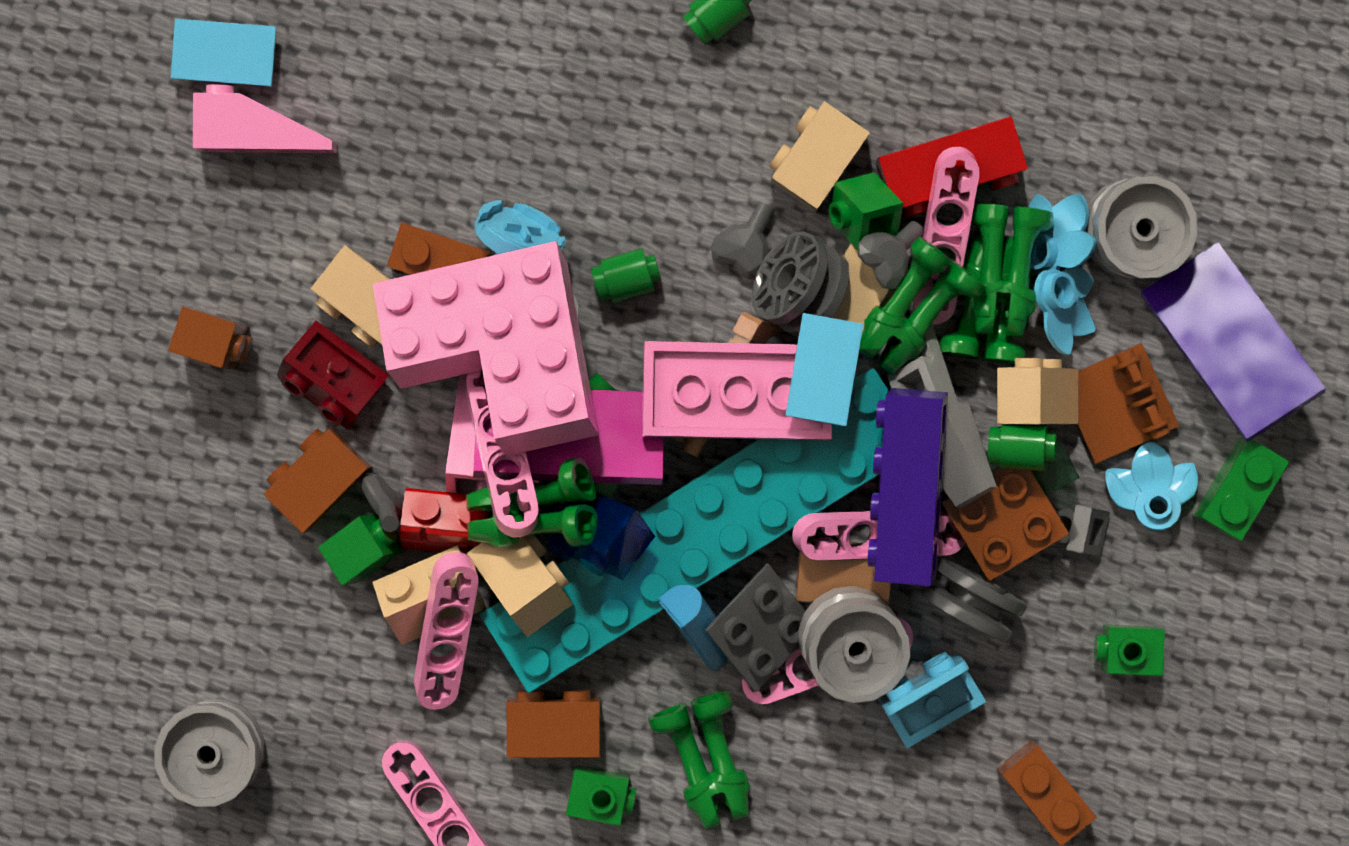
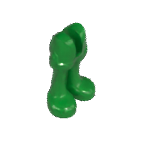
(1021, 300)
(909, 332)
(965, 340)
(575, 522)
(703, 784)

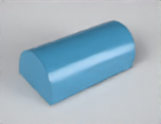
(692, 617)

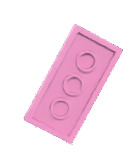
(722, 392)

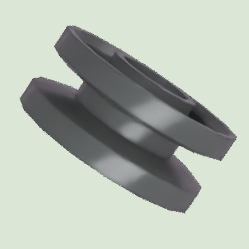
(799, 279)
(974, 600)

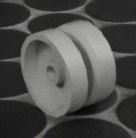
(1166, 232)
(848, 668)
(181, 758)

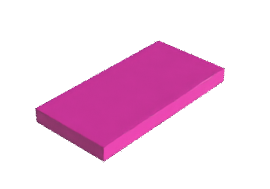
(613, 456)

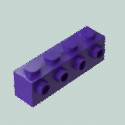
(909, 486)

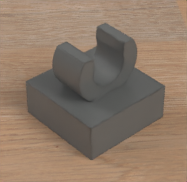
(1086, 530)

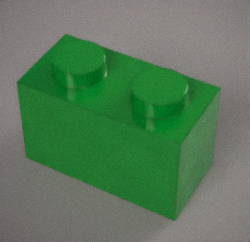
(1240, 488)

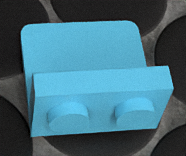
(932, 698)

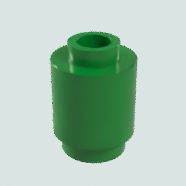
(715, 17)
(626, 276)
(1021, 446)

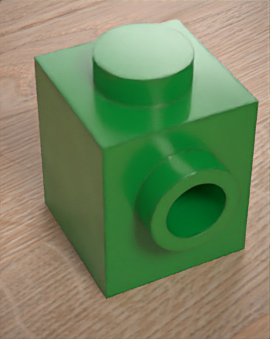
(864, 207)
(360, 549)
(1130, 649)
(600, 795)

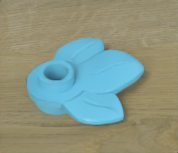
(1066, 240)
(1063, 305)
(1152, 480)

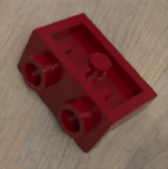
(331, 376)

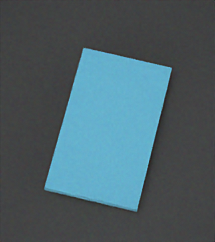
(223, 52)
(824, 369)

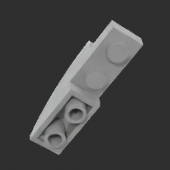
(965, 461)

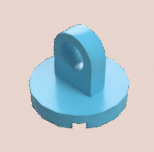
(515, 228)

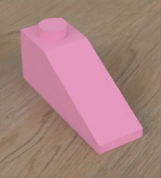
(240, 125)

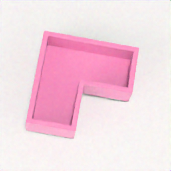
(501, 317)

